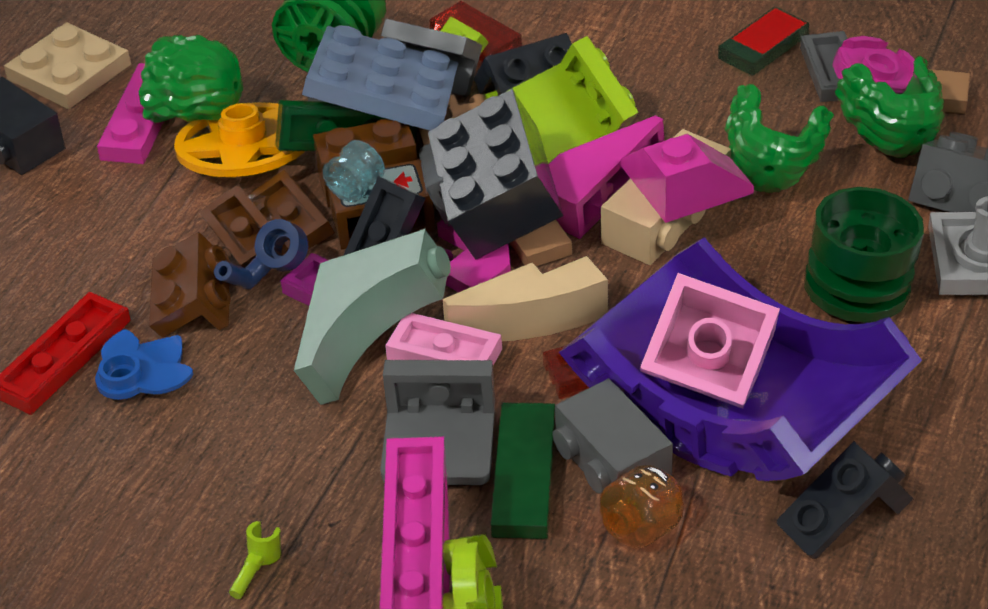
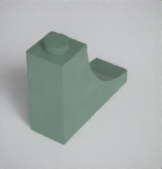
(360, 300)

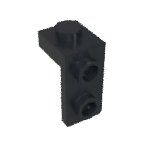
(841, 497)

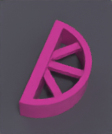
(414, 524)

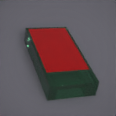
(763, 40)

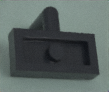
(386, 216)

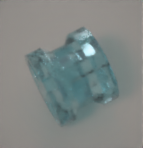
(353, 171)

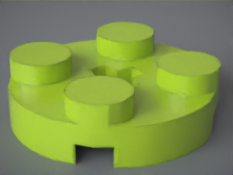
(471, 582)

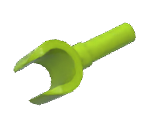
(260, 552)

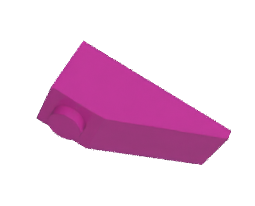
(593, 172)

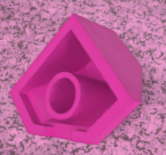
(685, 177)

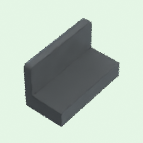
(456, 47)

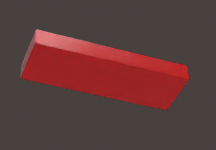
(61, 352)

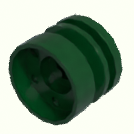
(863, 254)

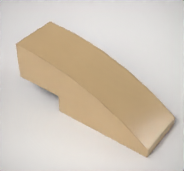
(532, 303)

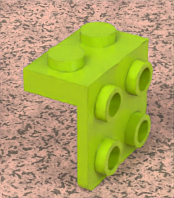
(576, 100)

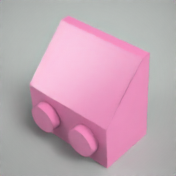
(710, 340)

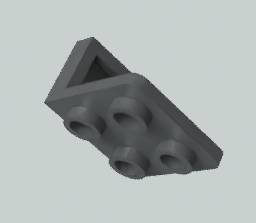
(951, 173)
(444, 401)

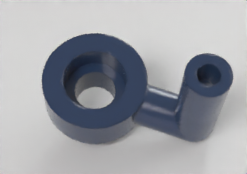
(269, 255)

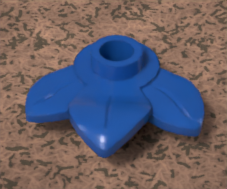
(142, 367)

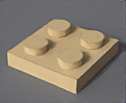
(67, 65)

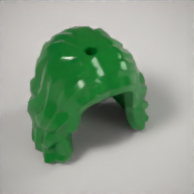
(189, 79)
(891, 120)
(768, 156)

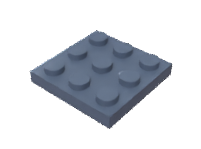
(381, 77)

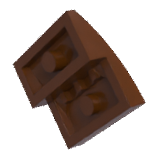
(240, 216)

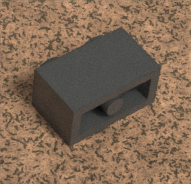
(608, 435)

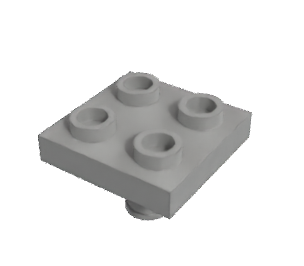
(961, 250)

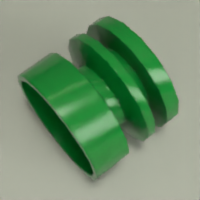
(302, 23)

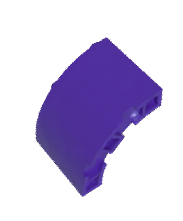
(815, 375)

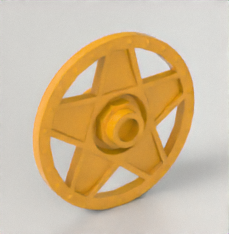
(237, 138)

